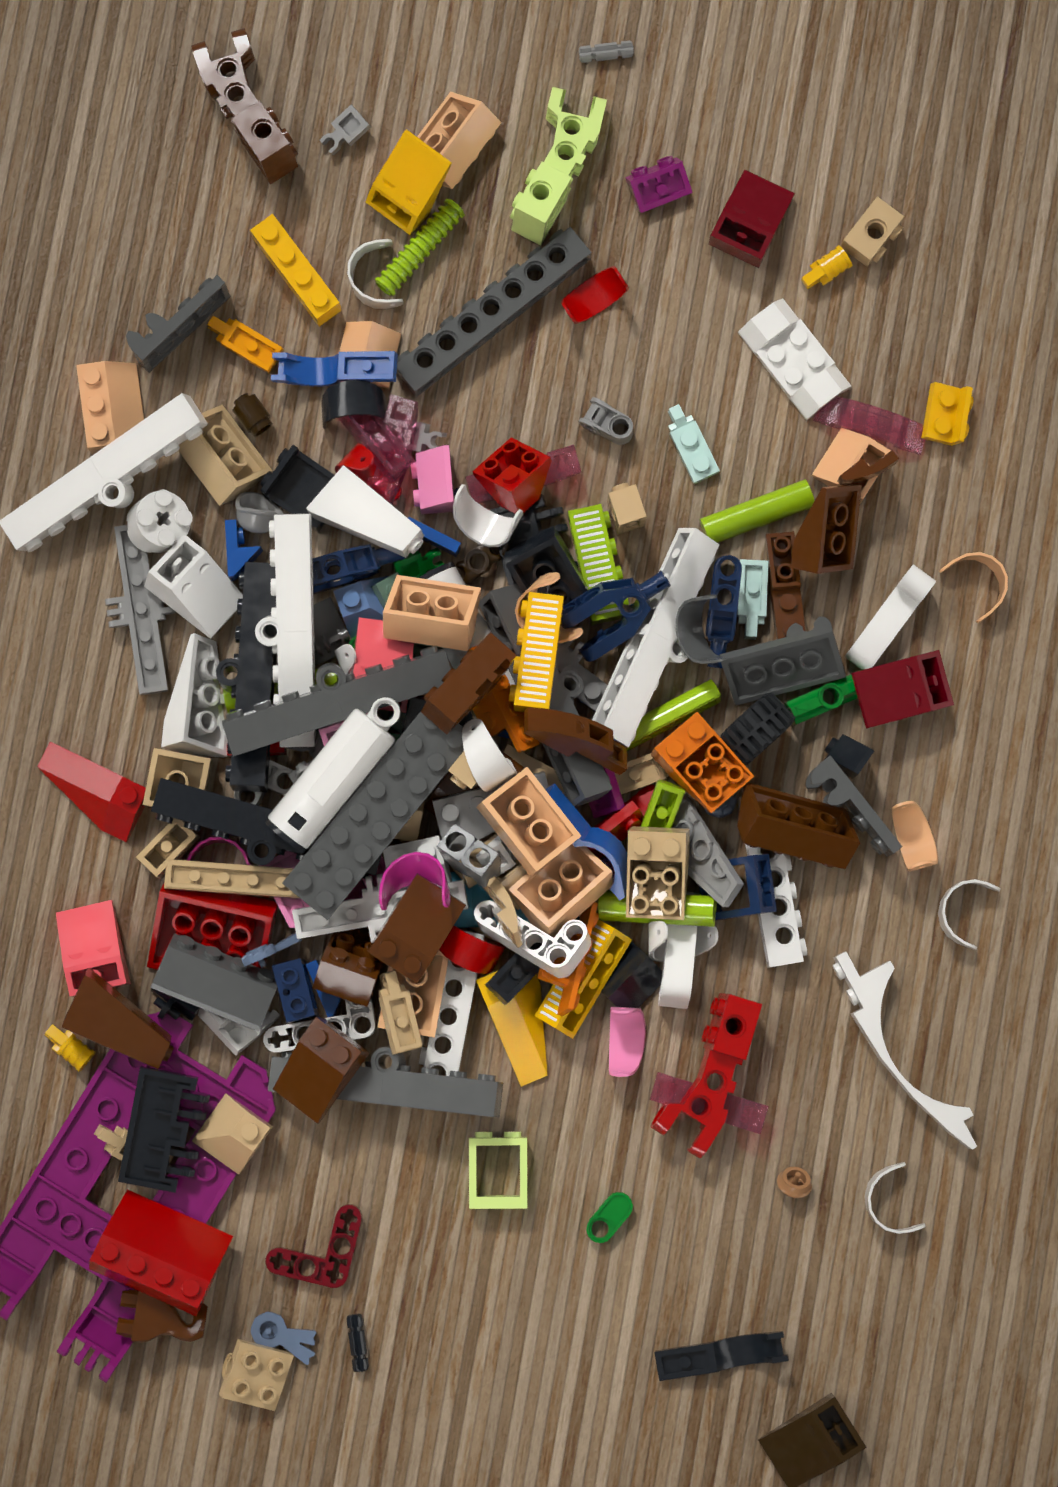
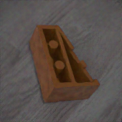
(468, 684)

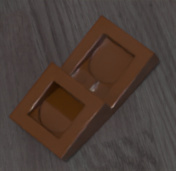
(861, 470)

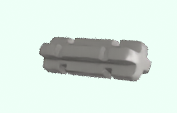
(606, 51)

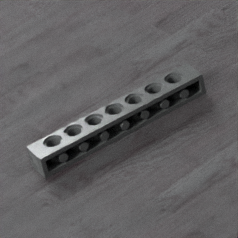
(562, 242)

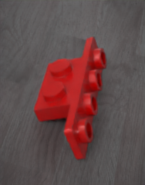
(630, 815)

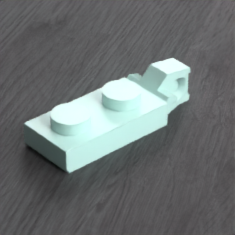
(691, 446)
(752, 596)

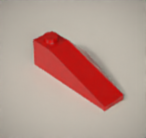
(99, 793)

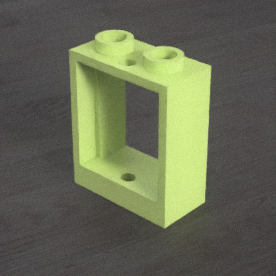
(497, 1201)

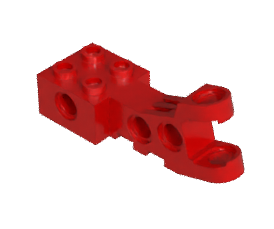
(721, 1055)

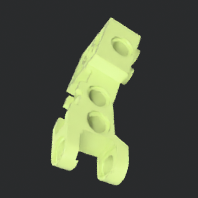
(550, 184)

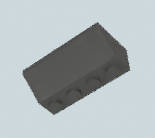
(215, 982)

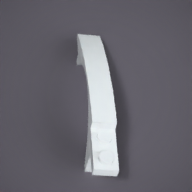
(868, 994)

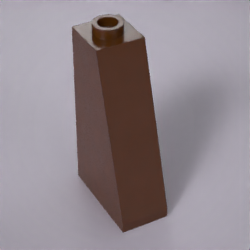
(115, 1022)

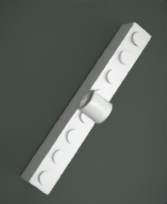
(103, 473)
(293, 612)
(656, 639)

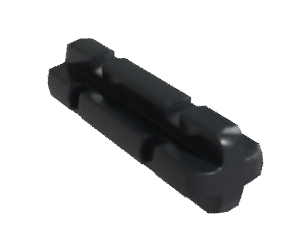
(357, 1342)

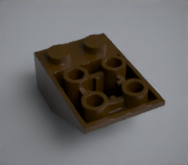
(812, 1442)

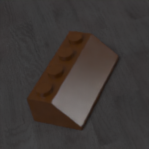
(796, 826)

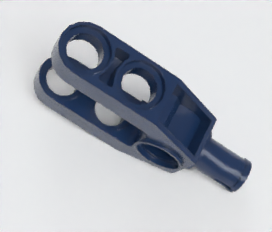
(355, 565)
(604, 594)
(723, 618)

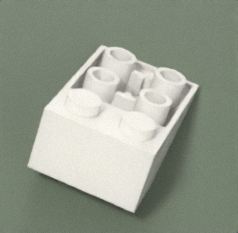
(194, 586)

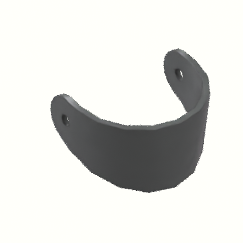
(691, 633)

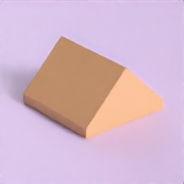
(370, 337)

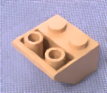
(845, 452)

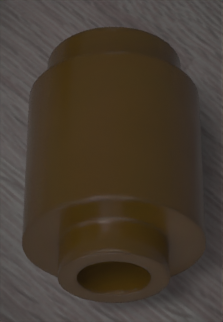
(252, 414)

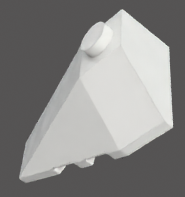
(195, 707)

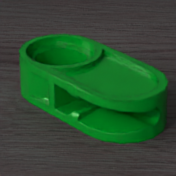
(613, 1212)

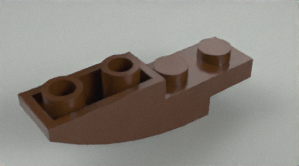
(783, 583)
(575, 733)

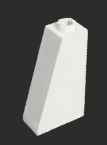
(361, 511)

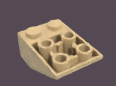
(657, 872)

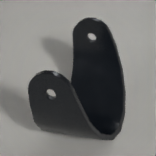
(353, 398)

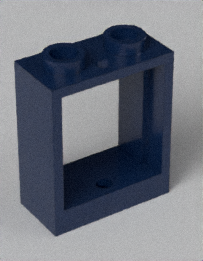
(759, 888)
(301, 1001)

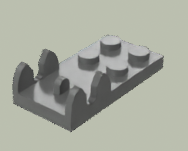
(171, 333)
(784, 663)
(844, 792)

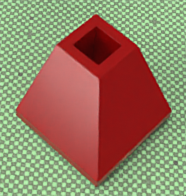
(514, 475)

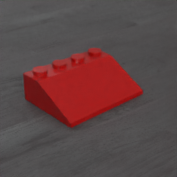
(213, 919)
(160, 1252)

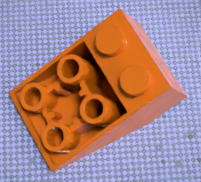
(701, 763)

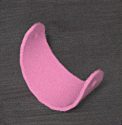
(626, 1040)

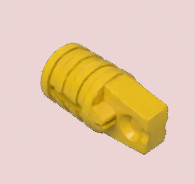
(827, 267)
(70, 1047)

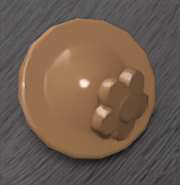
(794, 1182)

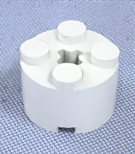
(162, 507)

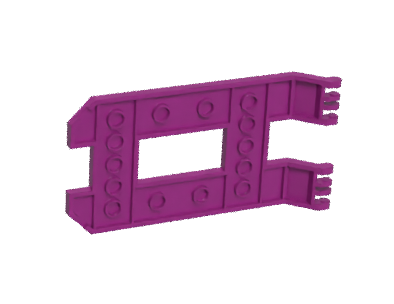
(54, 1203)

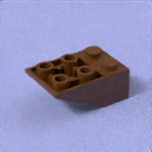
(348, 968)

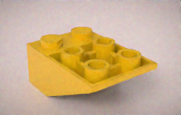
(408, 183)

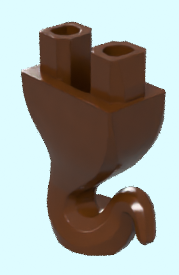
(157, 1319)

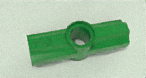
(812, 703)

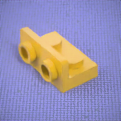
(947, 414)

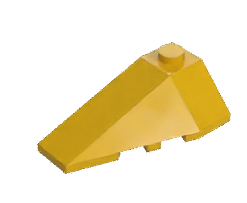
(520, 1029)

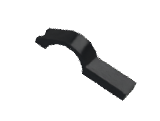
(513, 976)
(720, 1355)

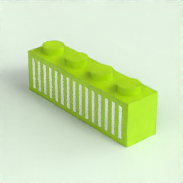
(595, 554)

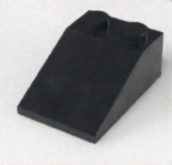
(545, 555)

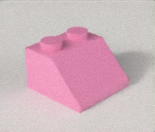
(434, 481)

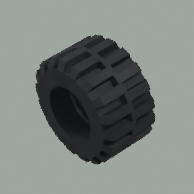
(757, 728)

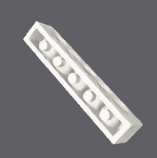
(775, 952)
(457, 1031)

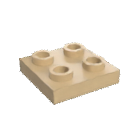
(255, 1374)

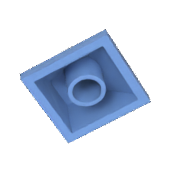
(359, 601)

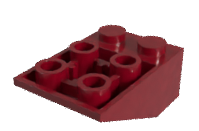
(751, 218)
(902, 689)

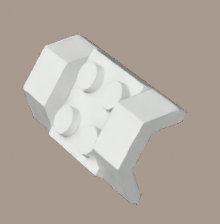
(794, 358)

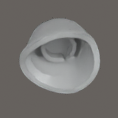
(255, 512)

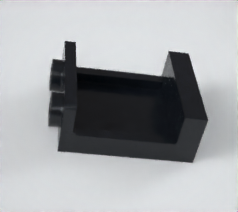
(295, 483)

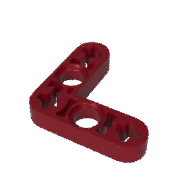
(322, 1264)

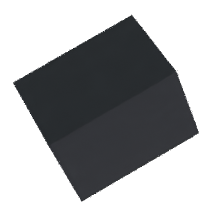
(632, 979)

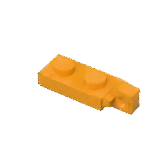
(245, 342)

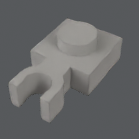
(348, 126)
(424, 438)

